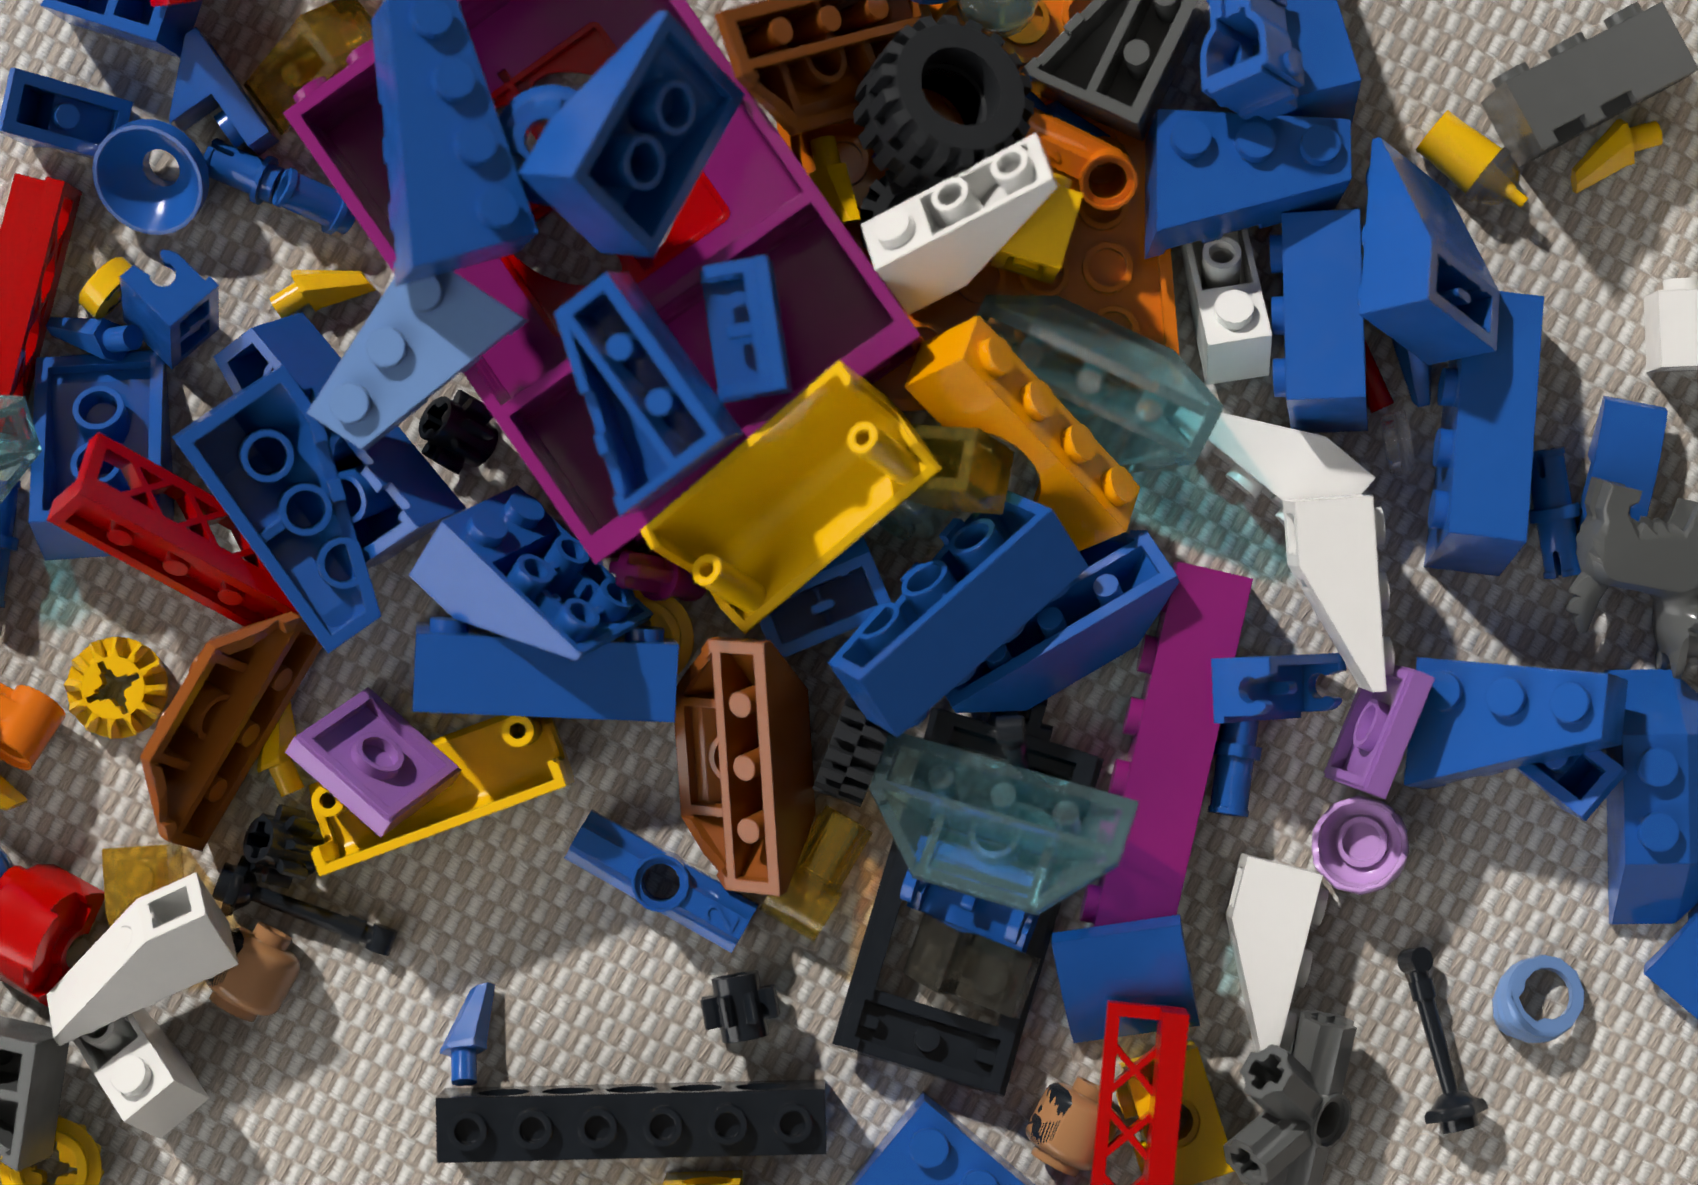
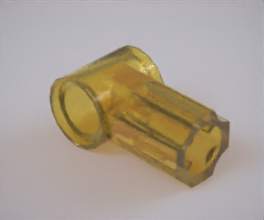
(822, 868)

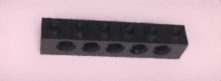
(631, 1121)

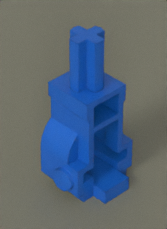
(1244, 82)

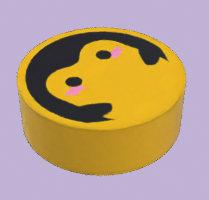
(103, 289)

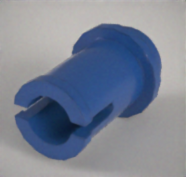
(243, 170)
(313, 201)

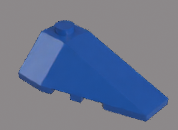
(284, 495)

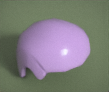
(1360, 845)

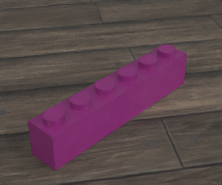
(1169, 745)

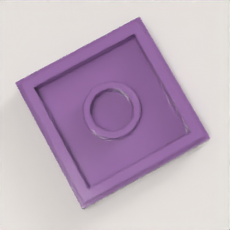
(1378, 732)
(373, 761)

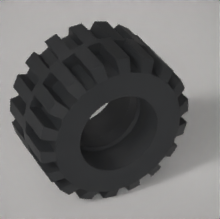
(965, 70)

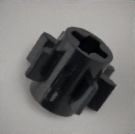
(458, 432)
(282, 846)
(740, 1006)

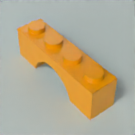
(978, 382)

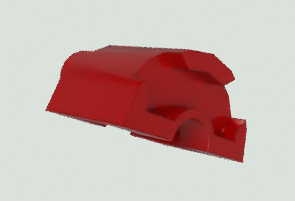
(39, 920)

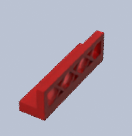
(32, 257)
(176, 554)
(1164, 1092)

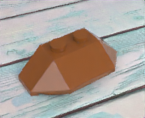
(810, 54)
(222, 722)
(745, 762)

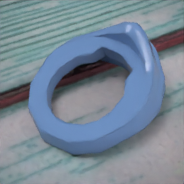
(1510, 1013)

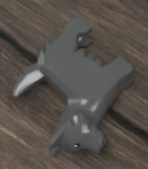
(1643, 558)

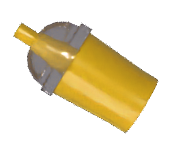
(1472, 162)

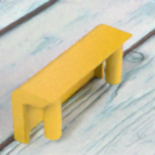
(794, 495)
(500, 767)

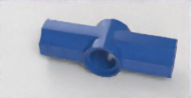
(622, 861)

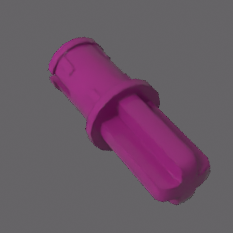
(654, 577)

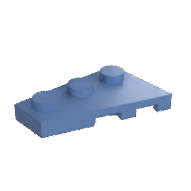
(408, 352)

